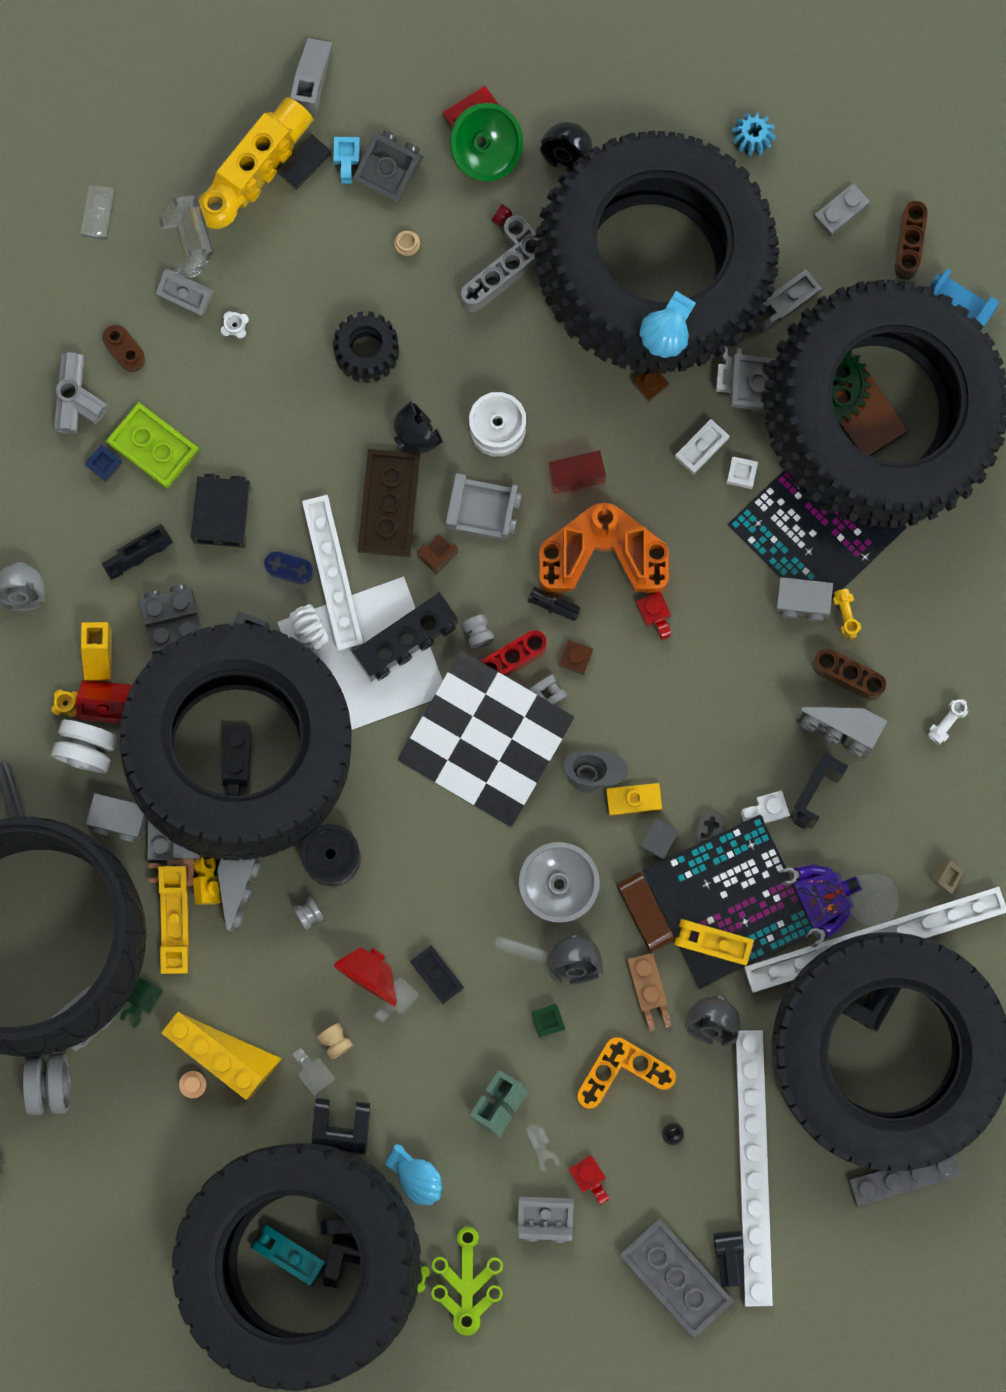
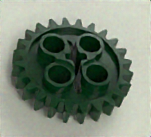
(855, 393)

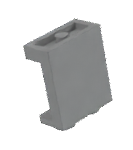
(482, 508)

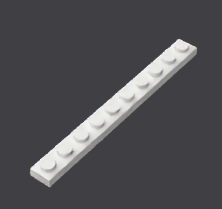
(922, 924)
(753, 1168)

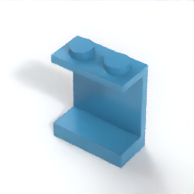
(978, 307)

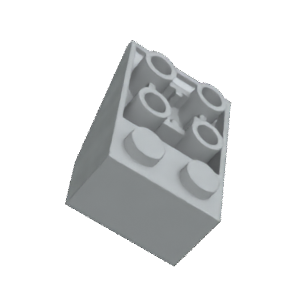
(851, 727)

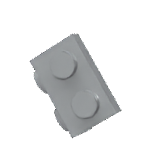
(545, 1219)

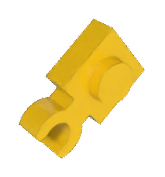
(206, 885)

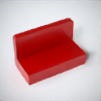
(101, 701)

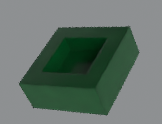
(548, 1020)

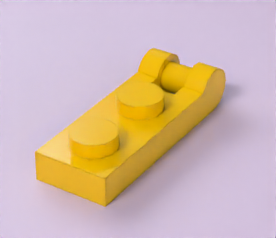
(715, 942)

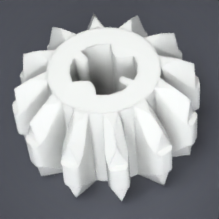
(308, 627)

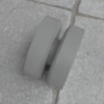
(46, 1084)

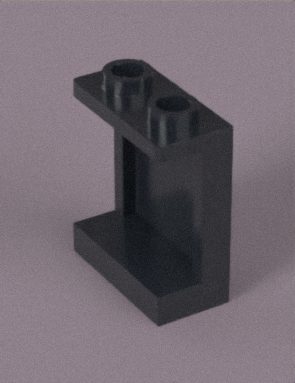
(220, 511)
(827, 767)

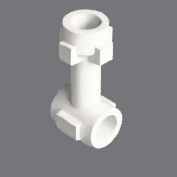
(957, 710)

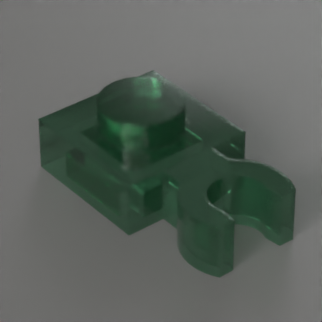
(142, 999)

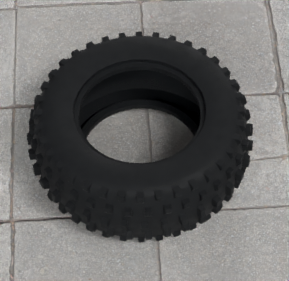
(672, 175)
(951, 354)

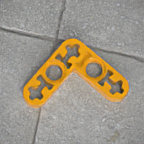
(625, 1062)

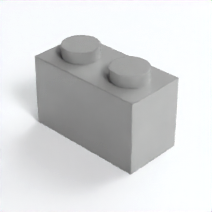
(804, 599)
(116, 817)

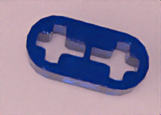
(291, 562)

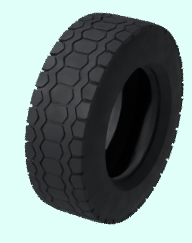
(218, 662)
(958, 1107)

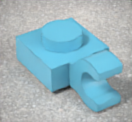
(346, 154)

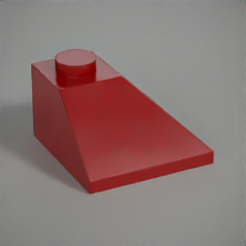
(369, 972)

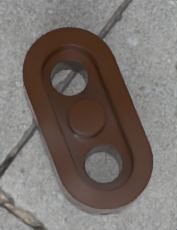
(123, 347)

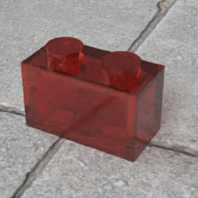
(577, 472)

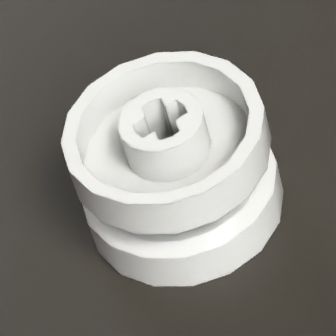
(487, 414)
(83, 750)

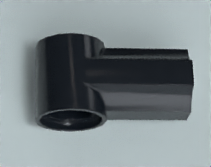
(729, 1252)

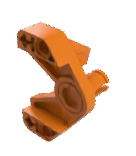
(604, 529)

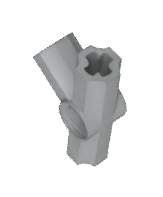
(81, 402)

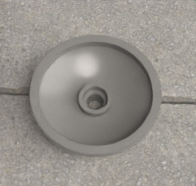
(563, 863)

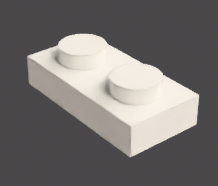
(702, 446)

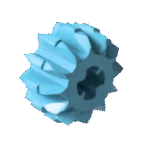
(757, 126)

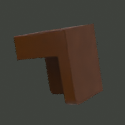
(437, 554)

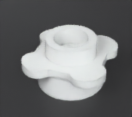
(233, 317)

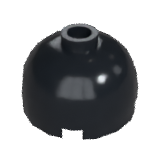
(565, 144)
(415, 430)

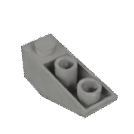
(311, 74)
(235, 889)

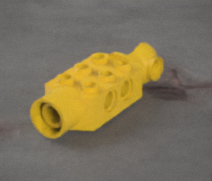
(254, 162)

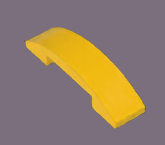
(174, 919)

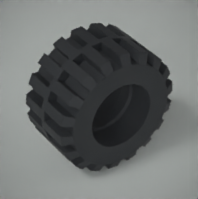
(361, 327)

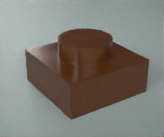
(650, 384)
(576, 657)

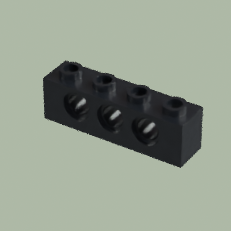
(434, 608)

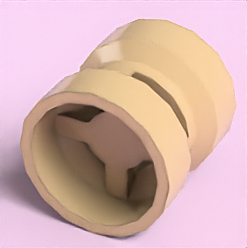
(335, 1041)

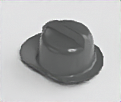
(594, 769)

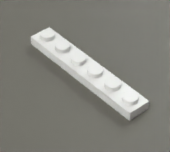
(333, 573)

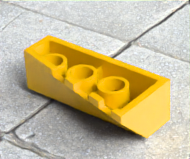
(228, 1058)

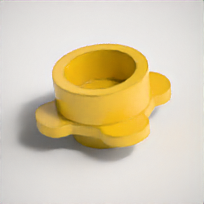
(60, 697)

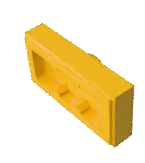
(634, 799)

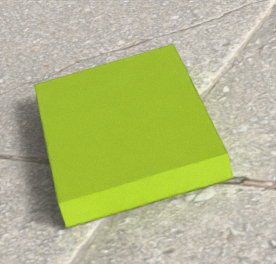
(152, 445)

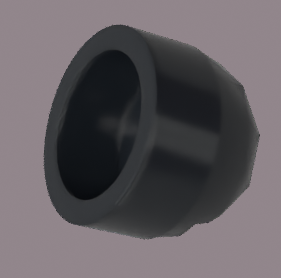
(675, 1139)

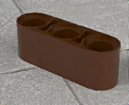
(915, 229)
(835, 674)
(645, 912)

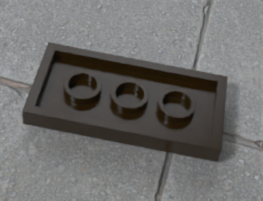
(389, 503)

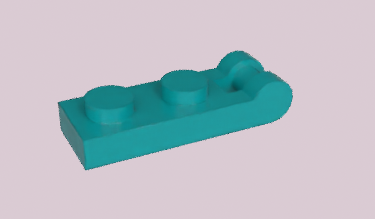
(289, 1255)

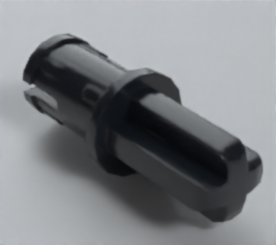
(554, 604)

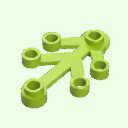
(467, 1286)

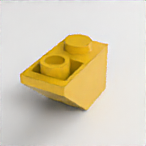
(96, 650)

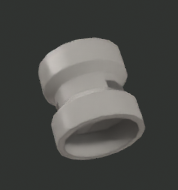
(478, 632)

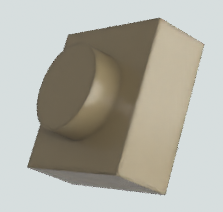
(947, 875)

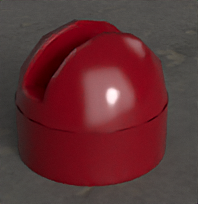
(501, 215)

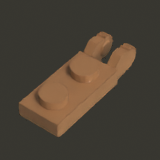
(648, 988)

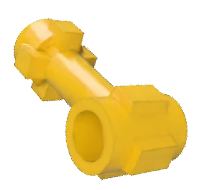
(851, 626)

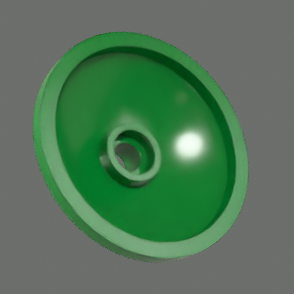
(500, 146)

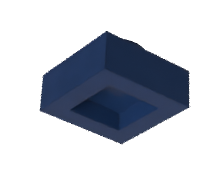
(103, 463)

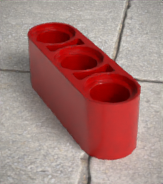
(520, 647)

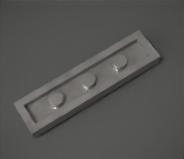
(891, 1183)

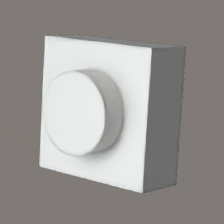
(742, 472)

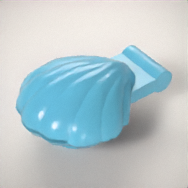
(665, 330)
(417, 1177)

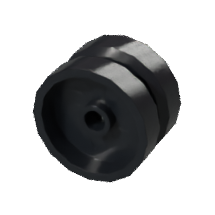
(325, 840)

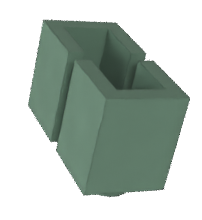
(508, 1097)

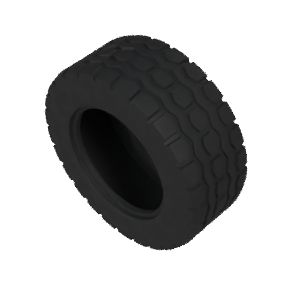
(210, 1284)

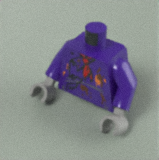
(824, 898)

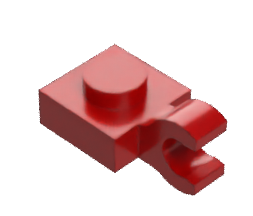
(655, 611)
(588, 1176)

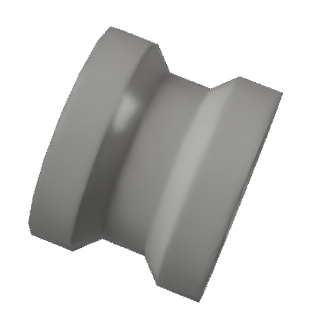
(308, 913)

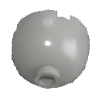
(21, 587)

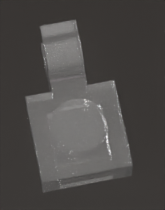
(405, 997)
(315, 1074)
(539, 1139)

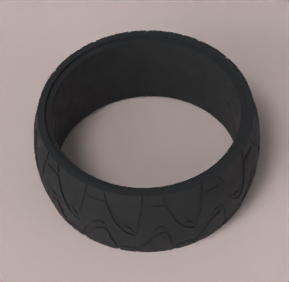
(127, 948)

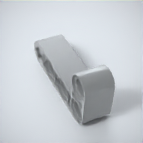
(498, 268)

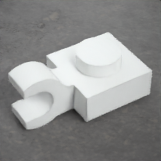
(770, 806)

